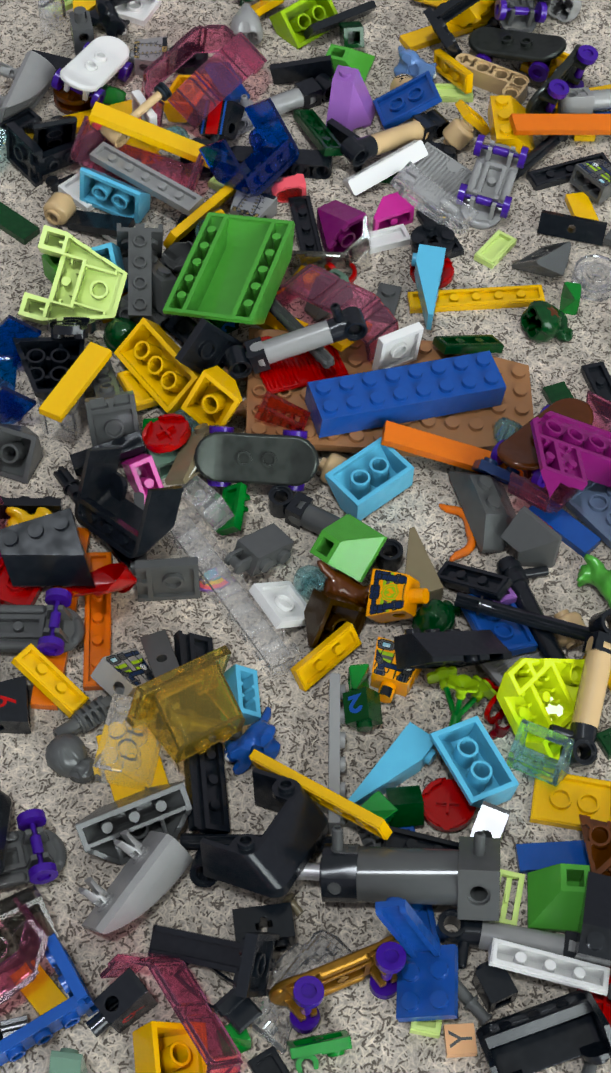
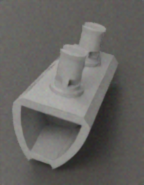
(29, 84)
(140, 884)

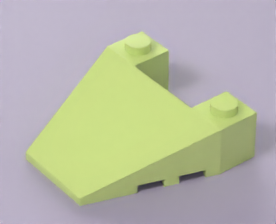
(82, 284)

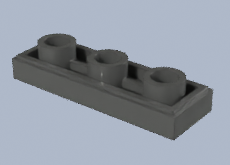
(159, 653)

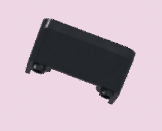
(112, 517)
(278, 857)
(547, 1035)

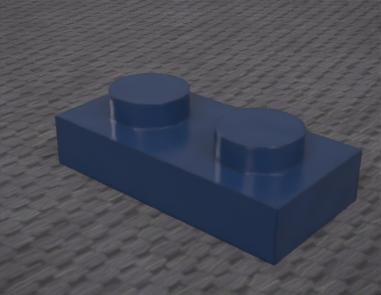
(489, 467)

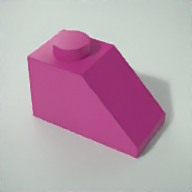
(392, 211)
(142, 474)

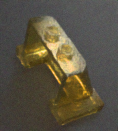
(189, 706)

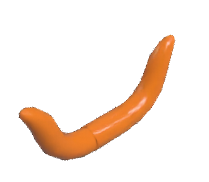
(471, 543)

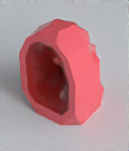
(289, 187)

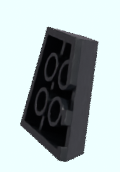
(47, 360)
(46, 552)
(447, 648)

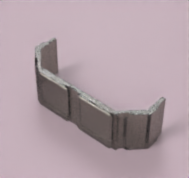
(340, 260)

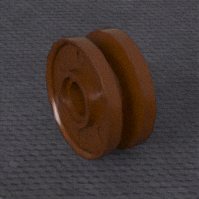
(70, 101)

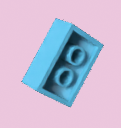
(113, 195)
(370, 479)
(475, 762)

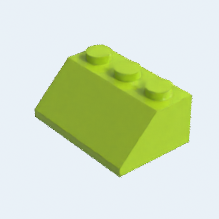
(297, 17)

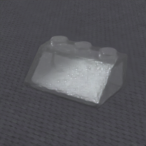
(125, 753)

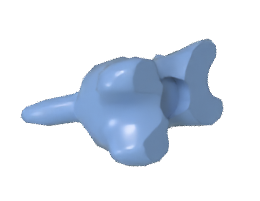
(412, 64)

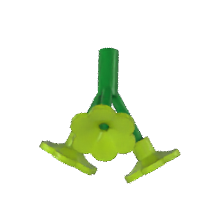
(463, 684)

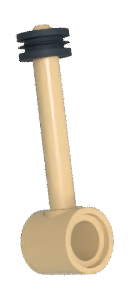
(118, 139)

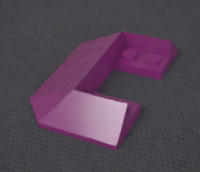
(571, 452)

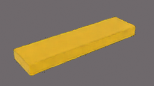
(75, 382)

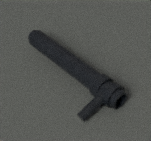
(510, 567)

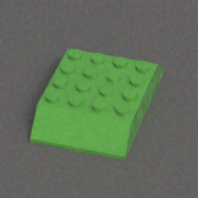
(233, 269)

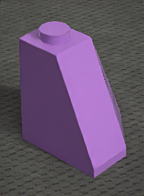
(350, 99)

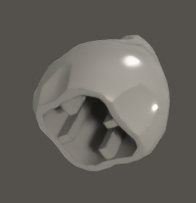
(564, 9)
(248, 24)

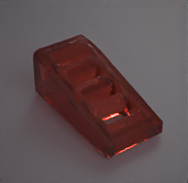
(268, 412)

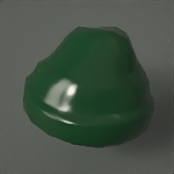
(117, 331)
(436, 615)

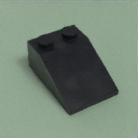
(53, 131)
(594, 928)

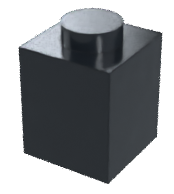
(494, 986)

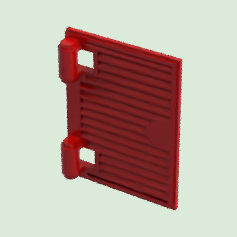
(299, 370)

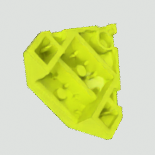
(541, 693)

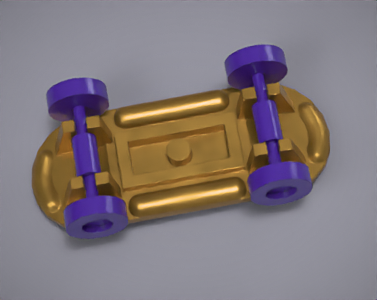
(306, 991)

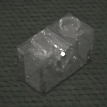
(206, 503)

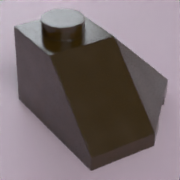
(329, 612)

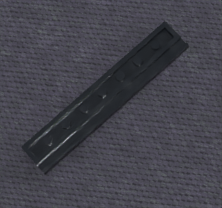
(204, 771)

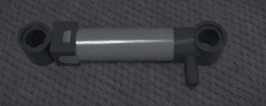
(301, 512)

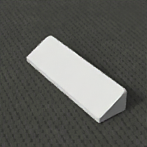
(385, 167)
(549, 966)

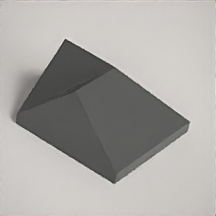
(546, 261)
(19, 452)
(532, 539)

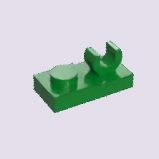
(234, 496)
(329, 1043)

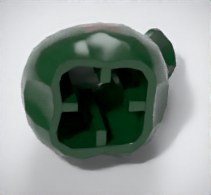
(544, 322)

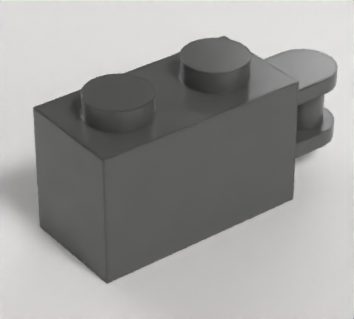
(260, 551)

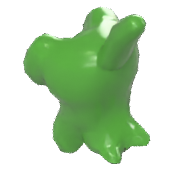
(596, 575)

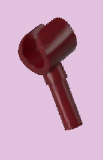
(498, 731)

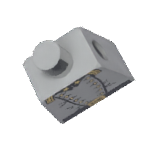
(146, 52)
(258, 206)

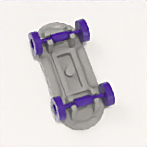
(492, 181)

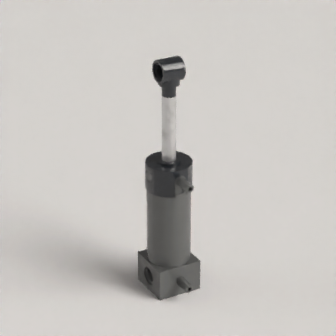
(419, 875)

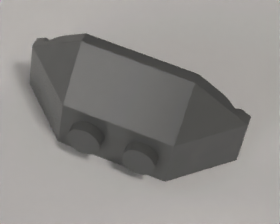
(162, 283)
(485, 508)
(153, 809)

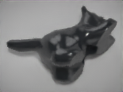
(107, 16)

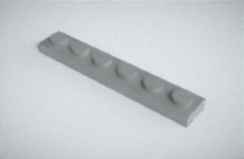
(146, 178)
(335, 741)

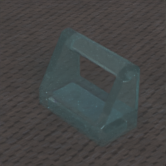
(536, 763)

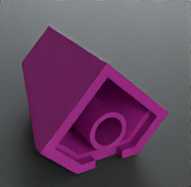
(339, 225)

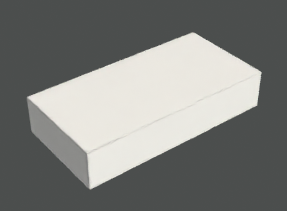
(389, 238)

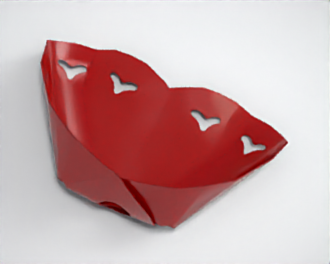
(105, 582)

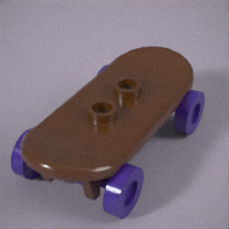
(519, 448)

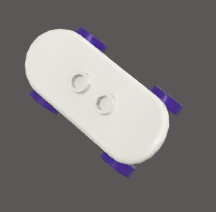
(94, 68)

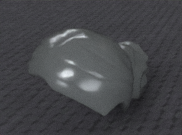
(176, 255)
(69, 758)

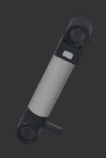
(260, 354)
(480, 934)

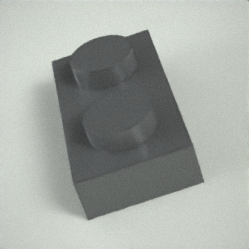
(389, 296)

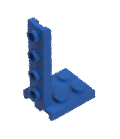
(430, 975)
(63, 1015)

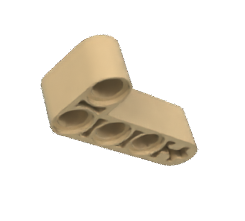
(495, 77)

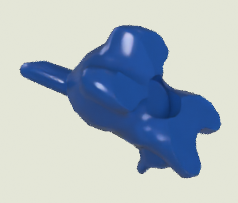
(259, 737)

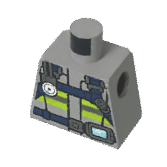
(122, 672)

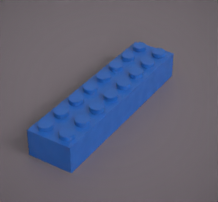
(404, 393)

